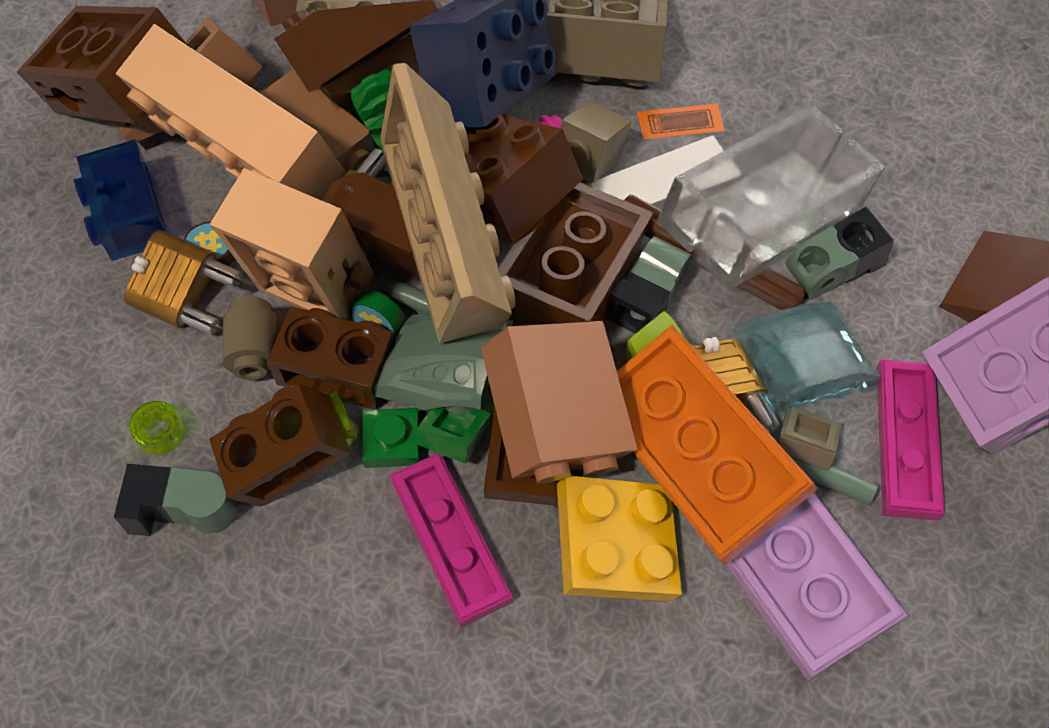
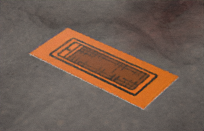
(680, 121)

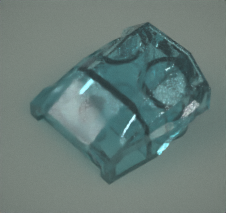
(805, 355)

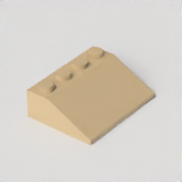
(443, 210)

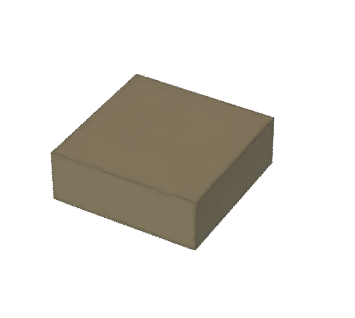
(809, 437)

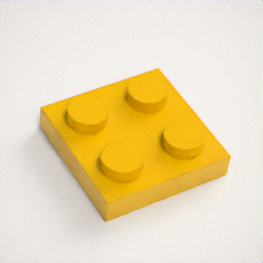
(617, 540)

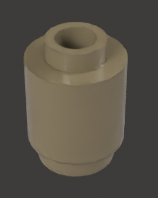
(248, 337)

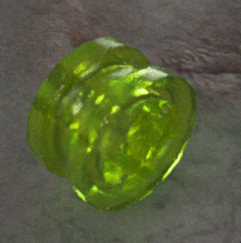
(145, 416)

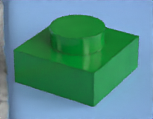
(453, 433)
(390, 437)

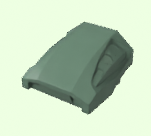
(435, 373)

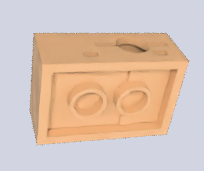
(293, 245)

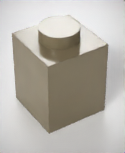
(595, 138)

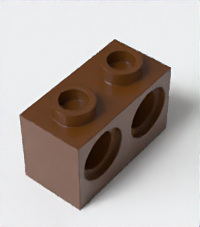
(330, 364)
(279, 445)

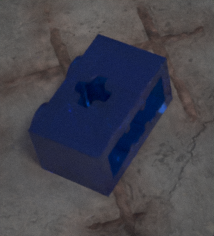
(120, 199)

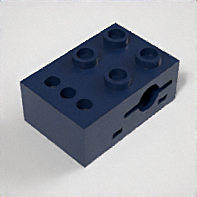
(484, 55)

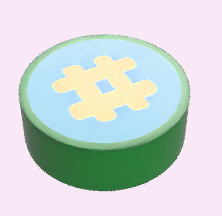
(377, 308)

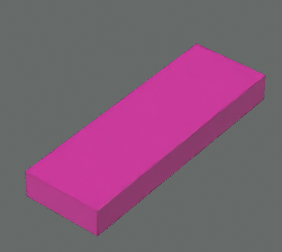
(909, 441)
(451, 540)

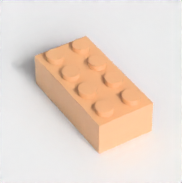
(225, 116)

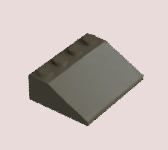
(608, 38)

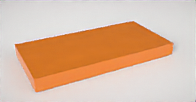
(707, 447)

